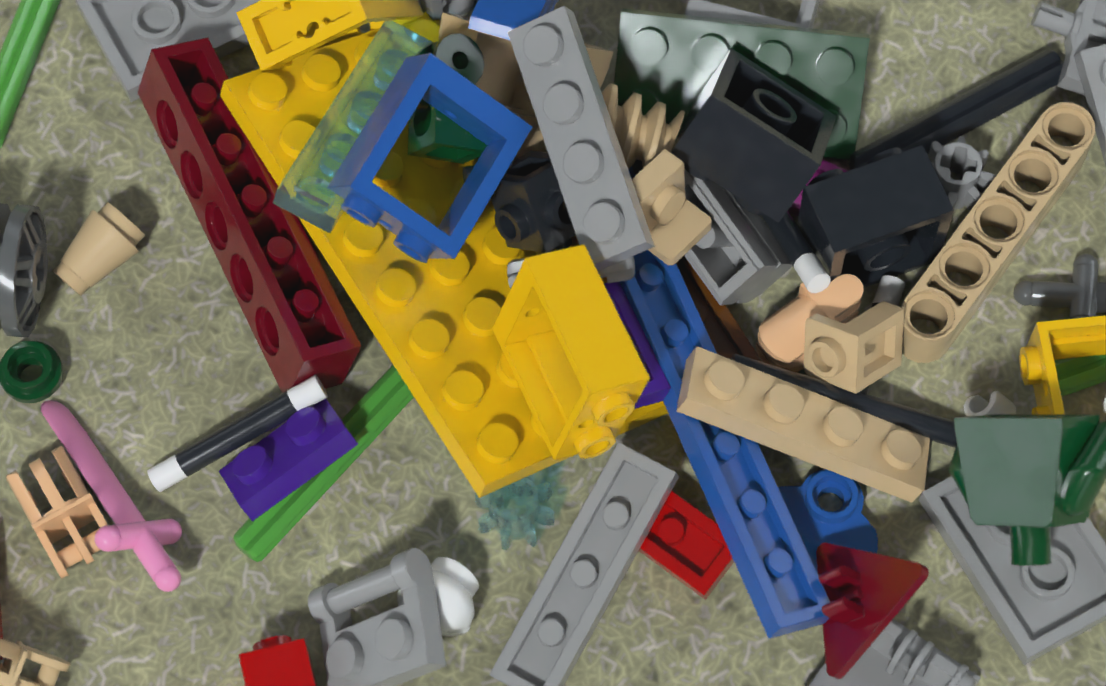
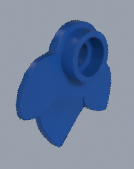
(815, 525)

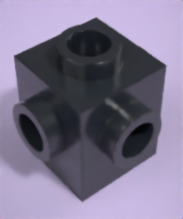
(532, 207)

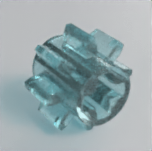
(506, 521)

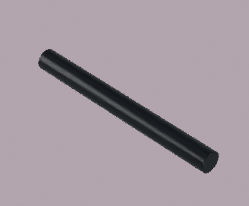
(926, 424)

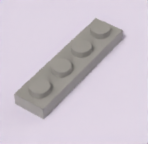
(580, 138)
(586, 571)

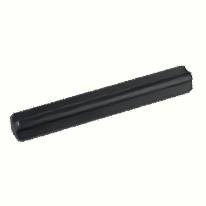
(970, 108)

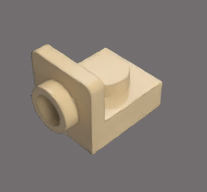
(671, 218)
(856, 351)

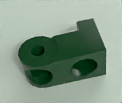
(430, 131)

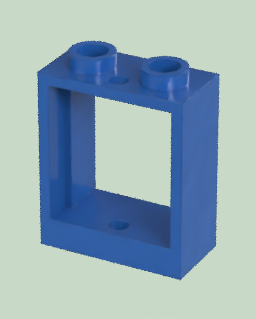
(467, 106)

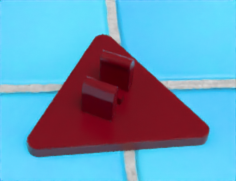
(863, 597)

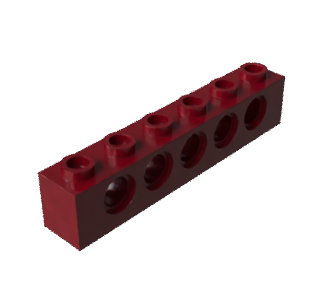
(253, 239)

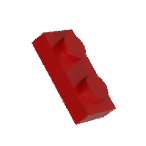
(688, 546)

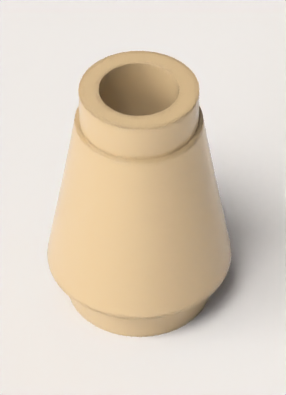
(98, 248)

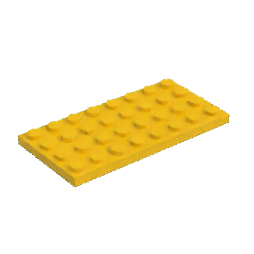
(425, 315)

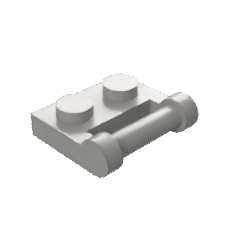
(391, 644)

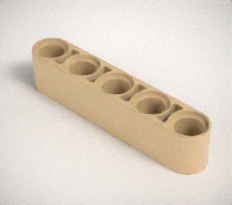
(1003, 206)

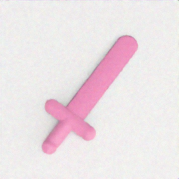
(130, 527)

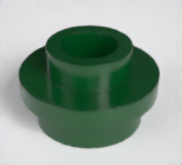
(26, 354)

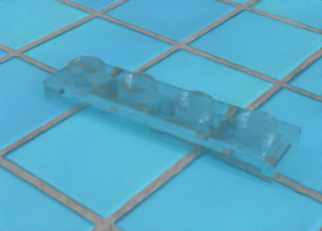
(306, 183)

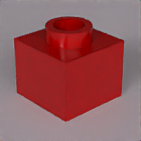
(278, 663)

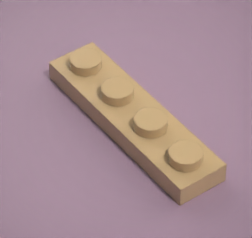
(803, 424)

